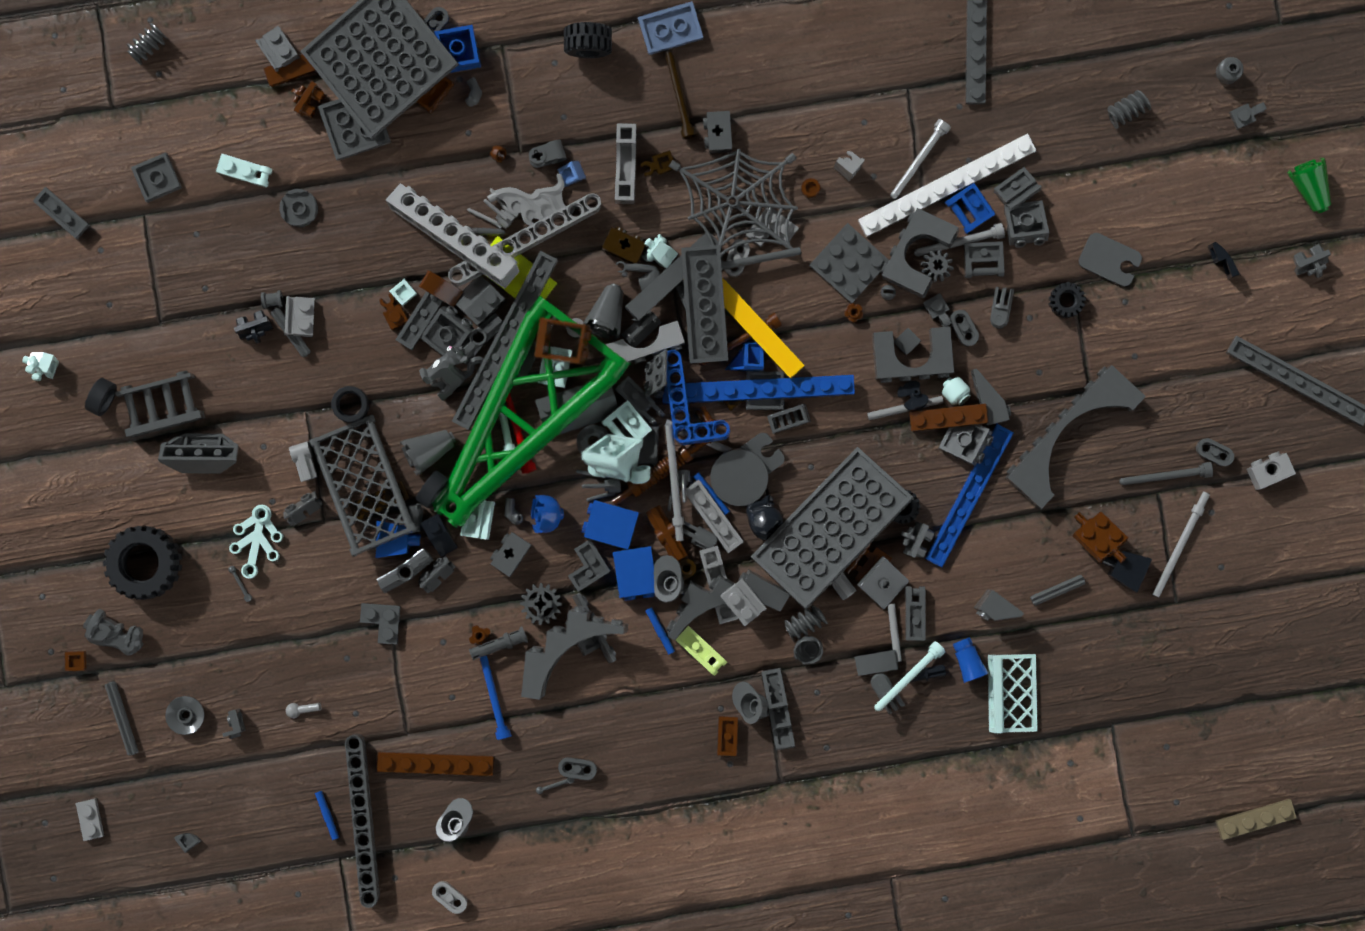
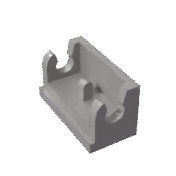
(849, 167)

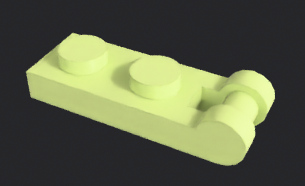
(700, 650)

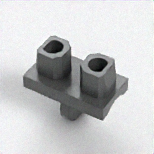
(1313, 264)
(914, 538)

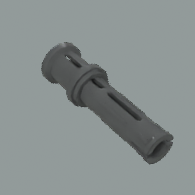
(507, 641)

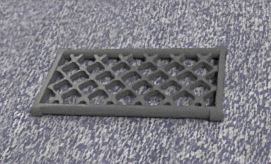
(315, 444)

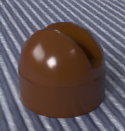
(502, 153)

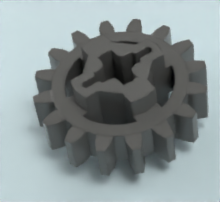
(532, 603)

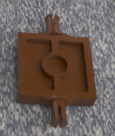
(1100, 537)

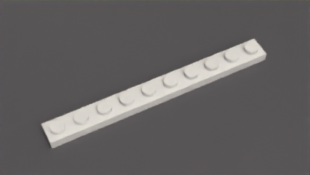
(947, 185)

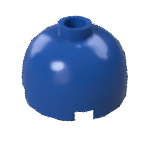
(546, 513)

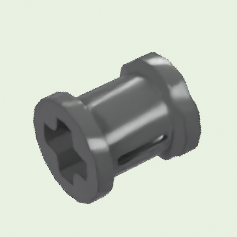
(272, 299)

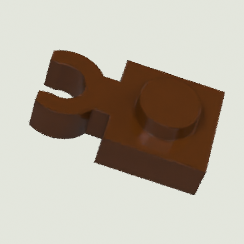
(394, 315)

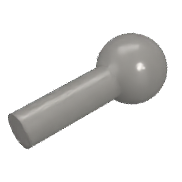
(294, 710)

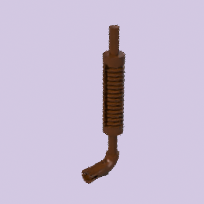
(661, 469)

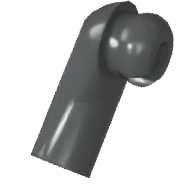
(475, 93)
(510, 512)

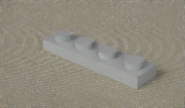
(713, 516)

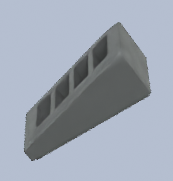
(806, 418)

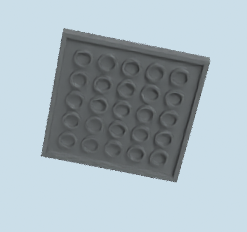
(379, 60)

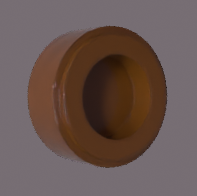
(810, 188)

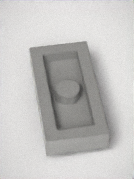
(90, 819)

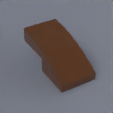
(441, 288)

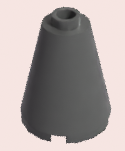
(607, 313)
(427, 449)

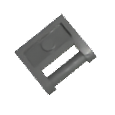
(981, 253)

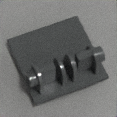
(656, 375)

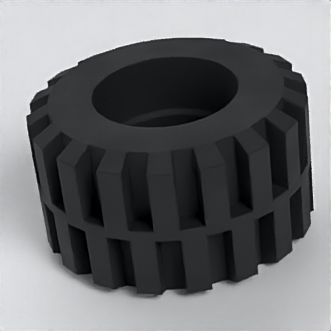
(587, 40)

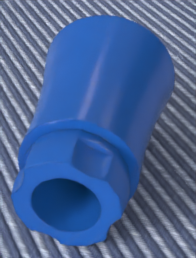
(969, 660)

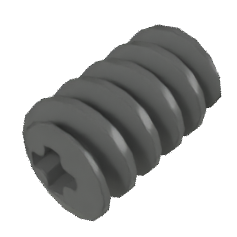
(146, 43)
(1127, 107)
(805, 622)

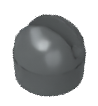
(888, 296)

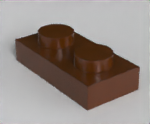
(727, 736)

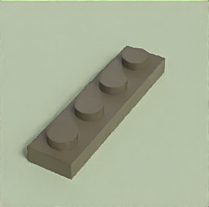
(1256, 819)

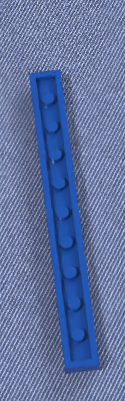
(765, 389)

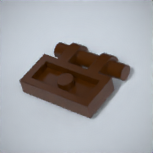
(871, 561)

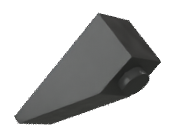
(986, 394)

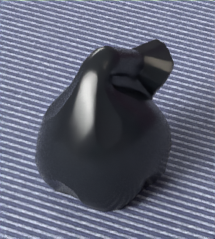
(763, 517)

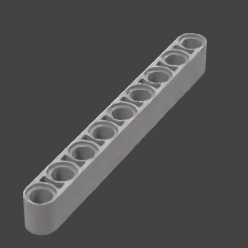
(531, 232)

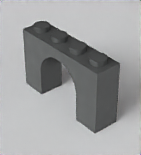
(921, 226)
(888, 366)

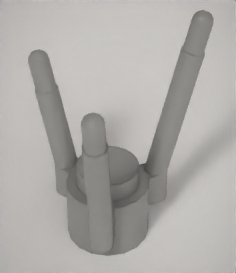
(504, 218)

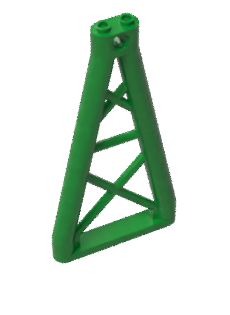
(512, 460)

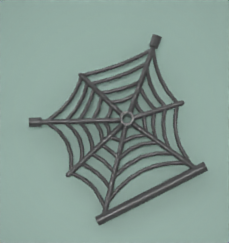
(753, 259)

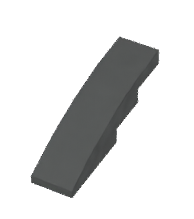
(778, 709)

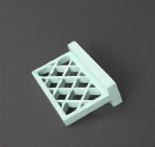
(996, 697)

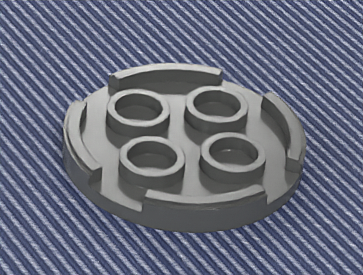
(739, 477)

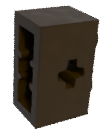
(632, 254)

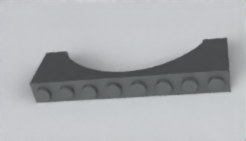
(1032, 472)

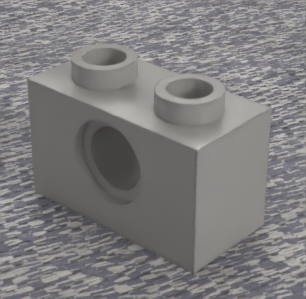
(1282, 470)

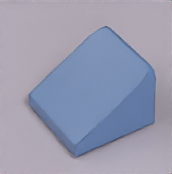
(571, 173)

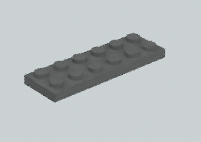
(704, 304)

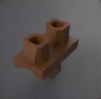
(312, 92)

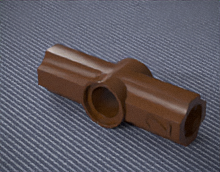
(666, 532)

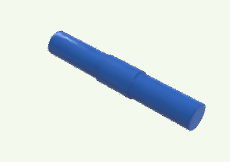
(721, 505)
(660, 630)
(327, 815)

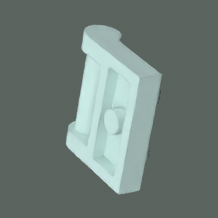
(630, 419)

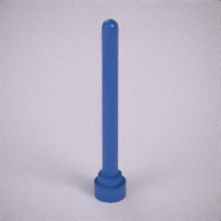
(502, 730)

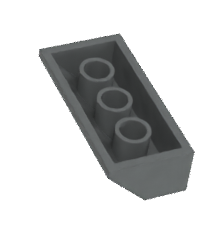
(593, 414)

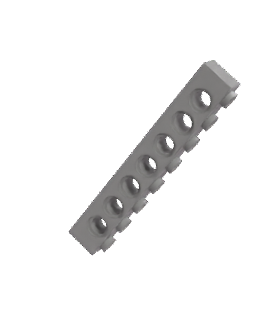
(501, 274)

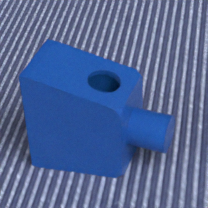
(397, 546)

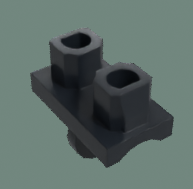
(253, 329)

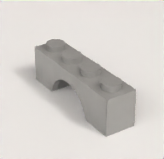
(625, 164)
(668, 338)

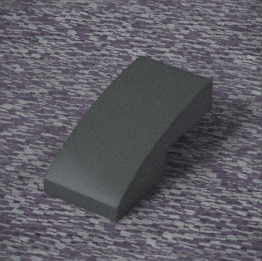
(876, 662)

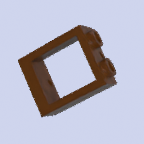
(544, 335)

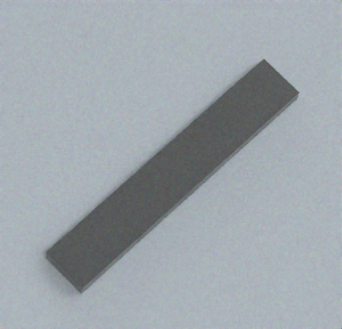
(662, 284)

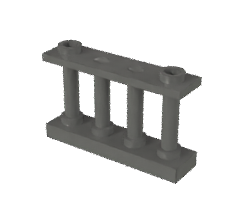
(173, 419)

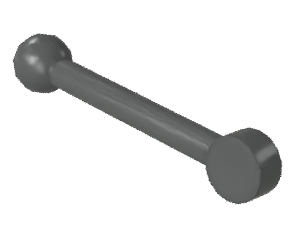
(247, 597)
(539, 790)

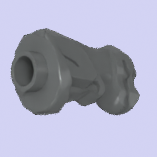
(106, 632)

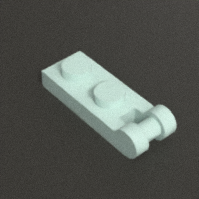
(243, 170)

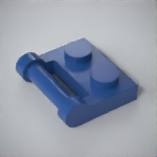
(974, 203)

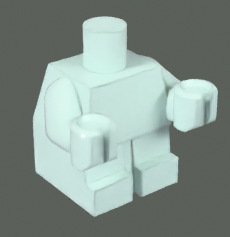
(659, 252)
(41, 363)

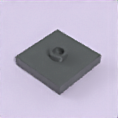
(883, 582)

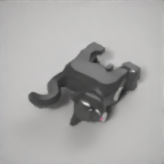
(449, 375)

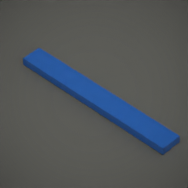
(968, 497)

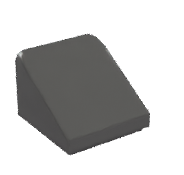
(907, 341)

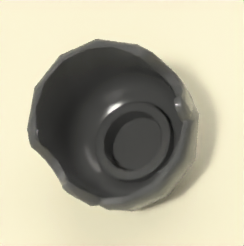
(808, 650)

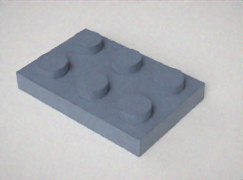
(670, 28)

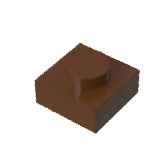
(75, 661)

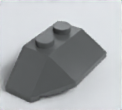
(199, 453)

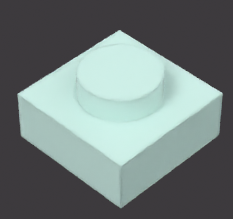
(403, 292)

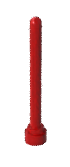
(529, 466)

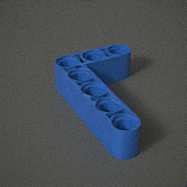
(682, 406)

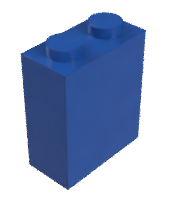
(610, 524)
(634, 572)

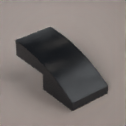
(1219, 254)

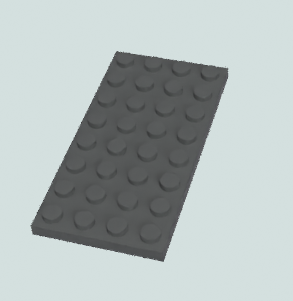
(832, 527)

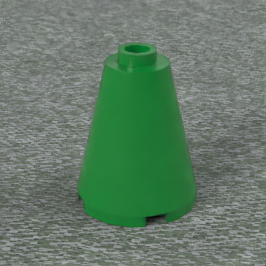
(1313, 184)

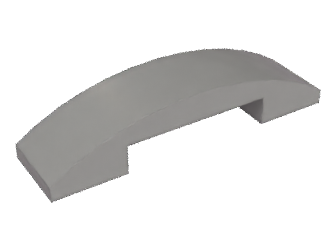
(713, 567)

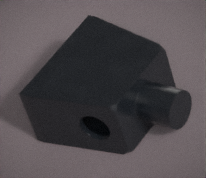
(1129, 572)

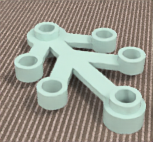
(256, 538)

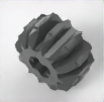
(940, 259)

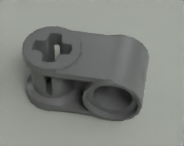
(549, 154)

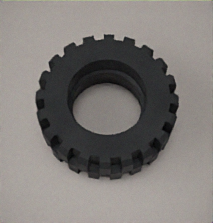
(117, 562)

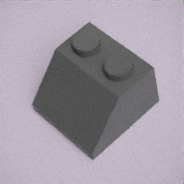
(480, 300)
(996, 607)

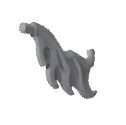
(532, 206)

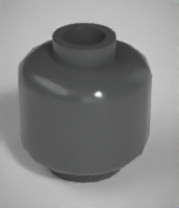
(1229, 70)

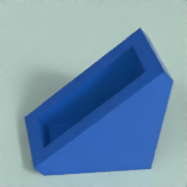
(748, 358)

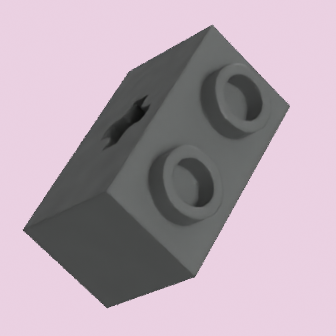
(721, 121)
(509, 565)

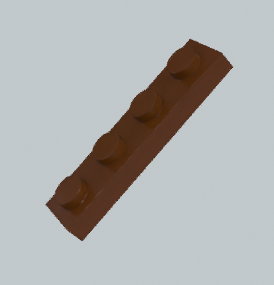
(949, 417)

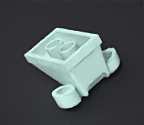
(616, 458)

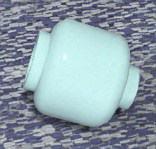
(956, 391)

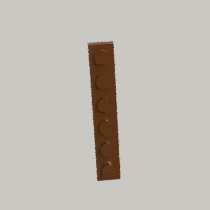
(435, 763)

